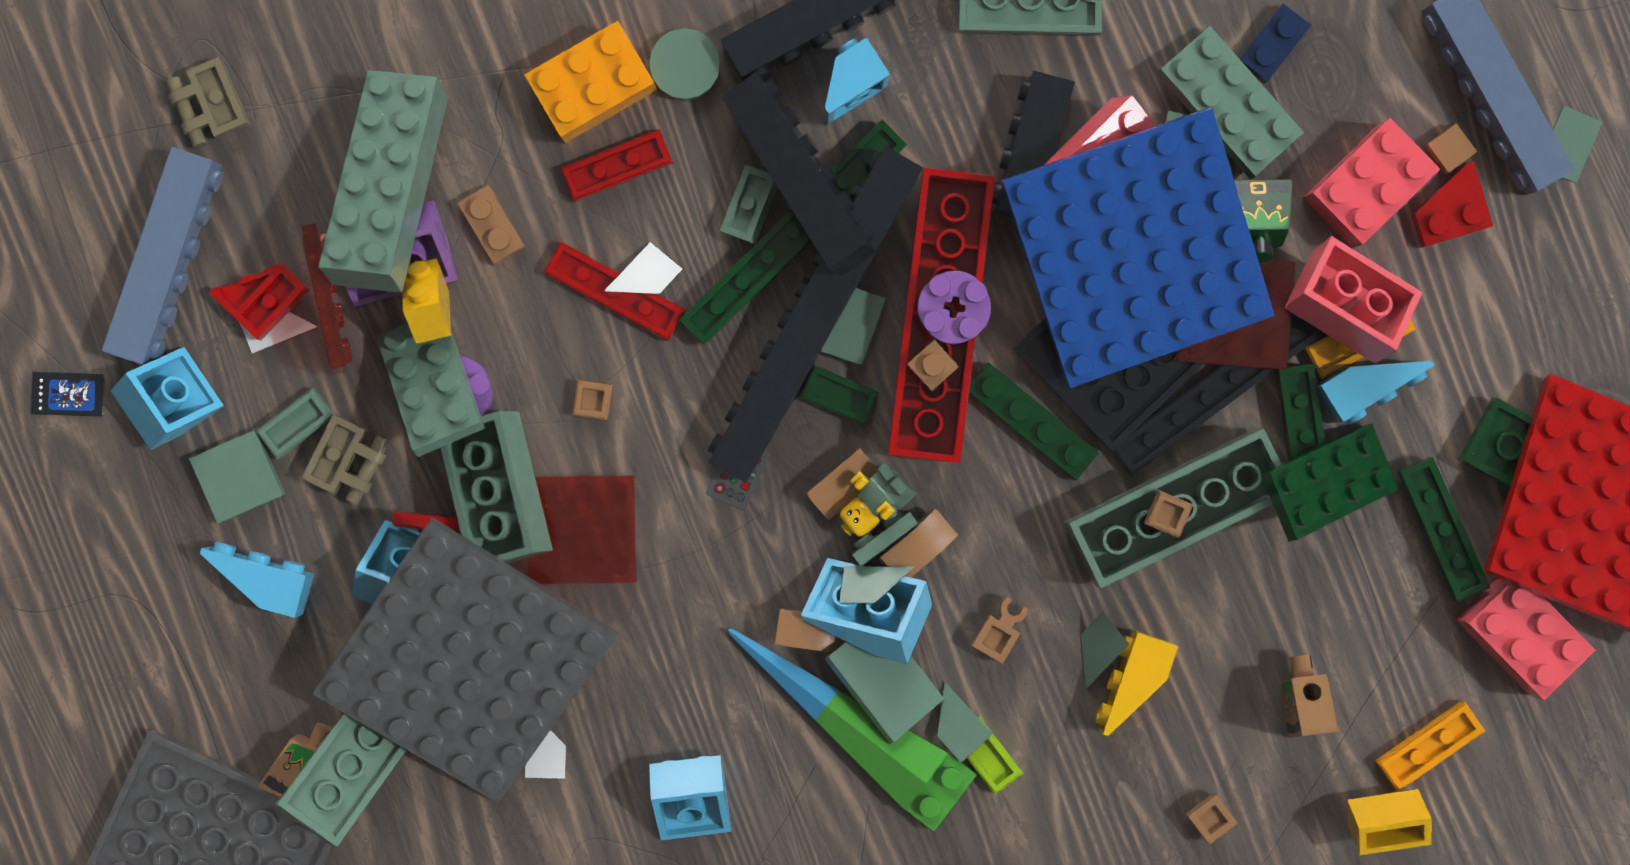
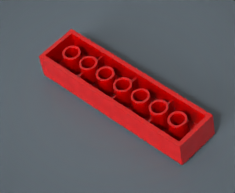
(947, 237)

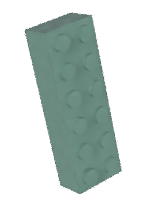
(384, 181)
(1220, 485)

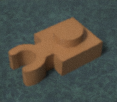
(997, 635)

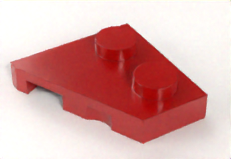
(1453, 209)
(262, 298)

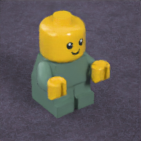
(877, 499)

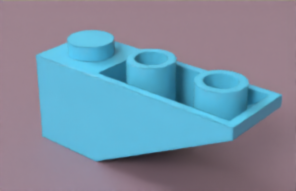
(1357, 387)
(267, 584)

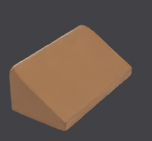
(836, 489)

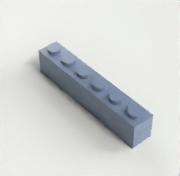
(1498, 92)
(163, 257)

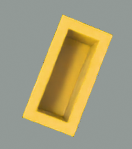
(426, 301)
(1389, 822)

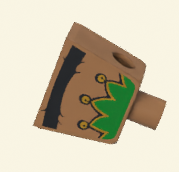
(1308, 715)
(292, 760)

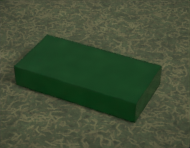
(839, 394)

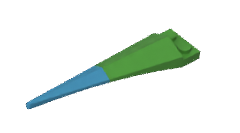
(910, 770)

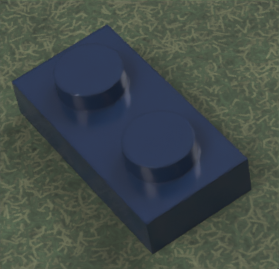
(1274, 43)

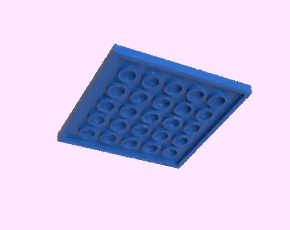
(1138, 247)

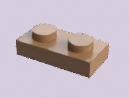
(491, 225)

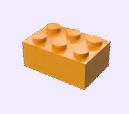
(591, 82)

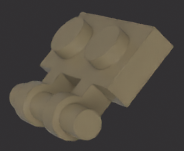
(216, 97)
(335, 455)

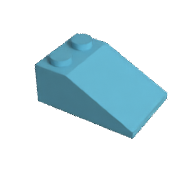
(880, 628)

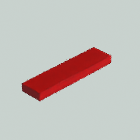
(593, 279)

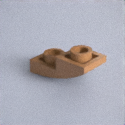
(920, 543)
(798, 633)

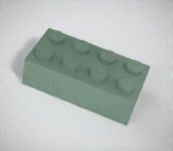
(497, 489)

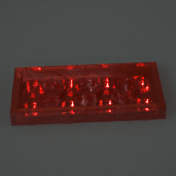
(329, 314)

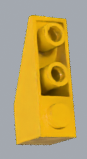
(1141, 672)

